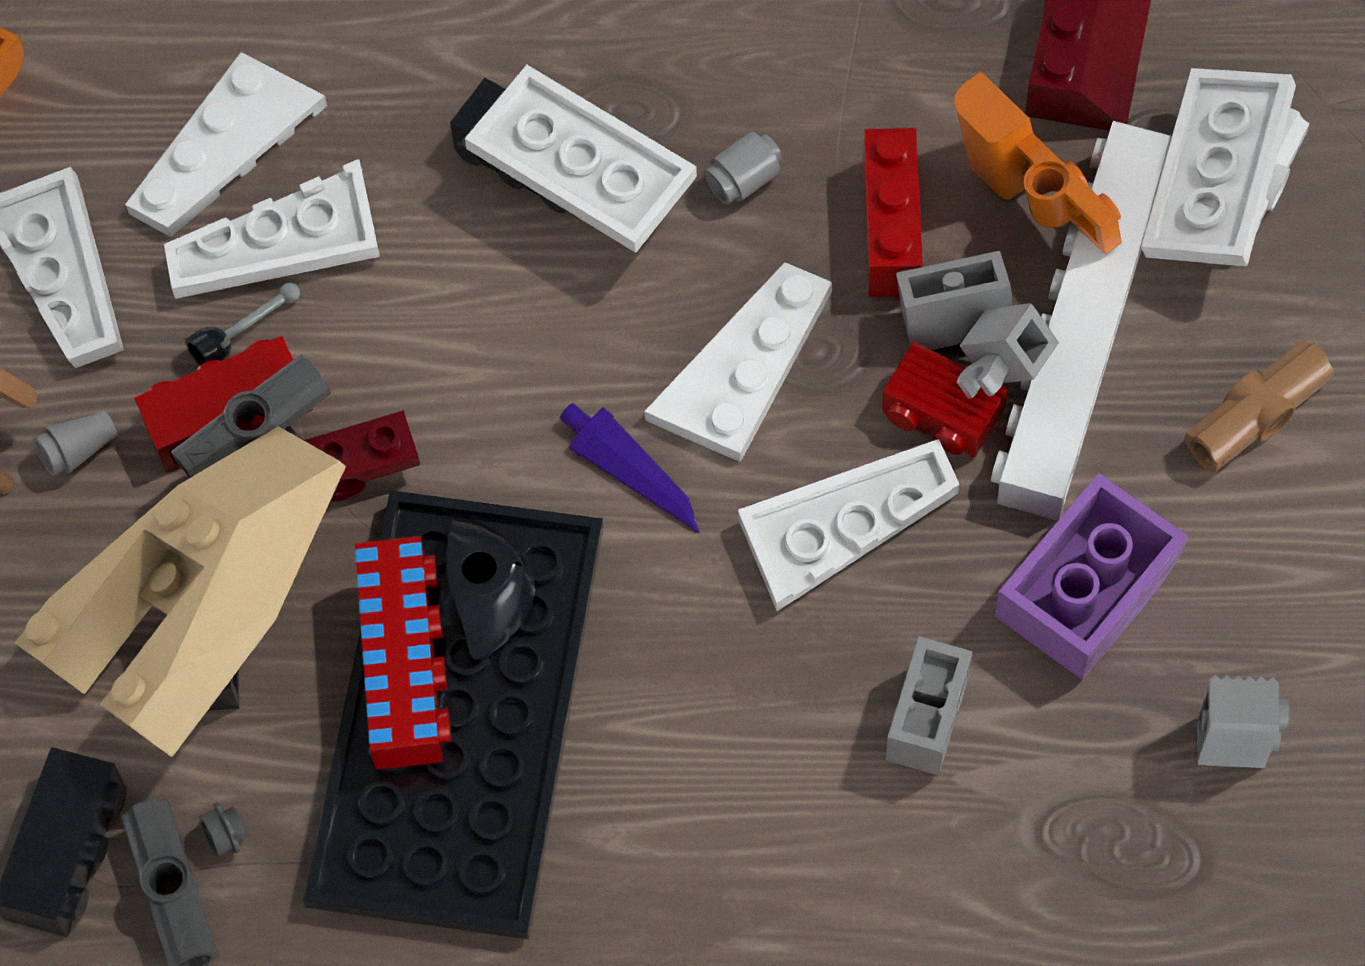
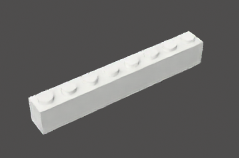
(1085, 323)

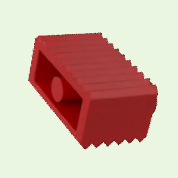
(927, 398)

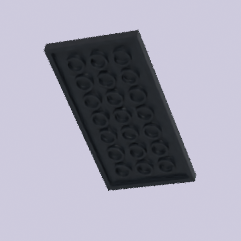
(466, 834)

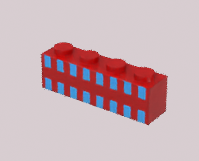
(399, 653)

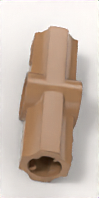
(1259, 405)

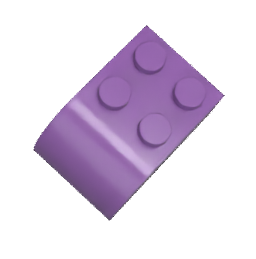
(1090, 576)

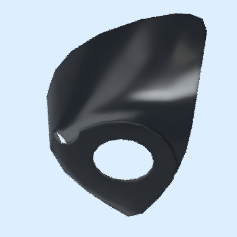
(494, 608)

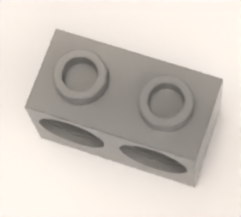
(928, 705)

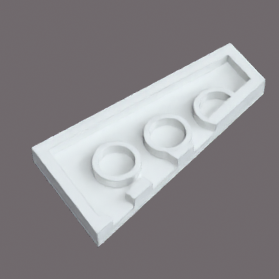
(223, 139)
(303, 232)
(57, 260)
(740, 371)
(835, 521)

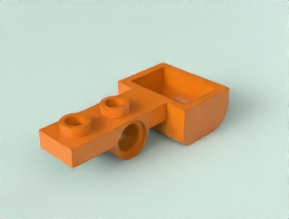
(1014, 159)

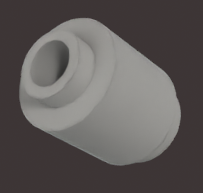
(743, 167)

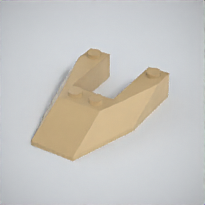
(212, 562)

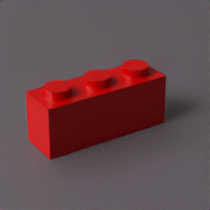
(891, 207)
(186, 405)

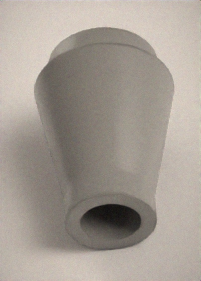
(72, 442)

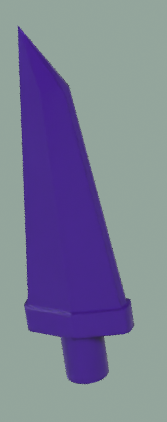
(618, 454)

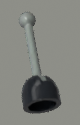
(215, 344)

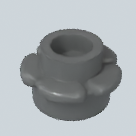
(223, 829)

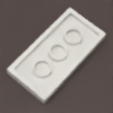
(581, 158)
(1218, 167)

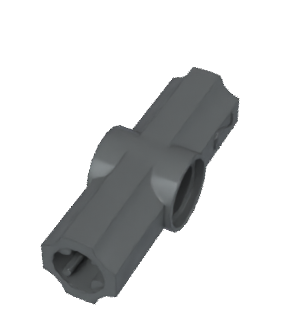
(278, 399)
(159, 856)

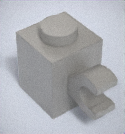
(1005, 348)

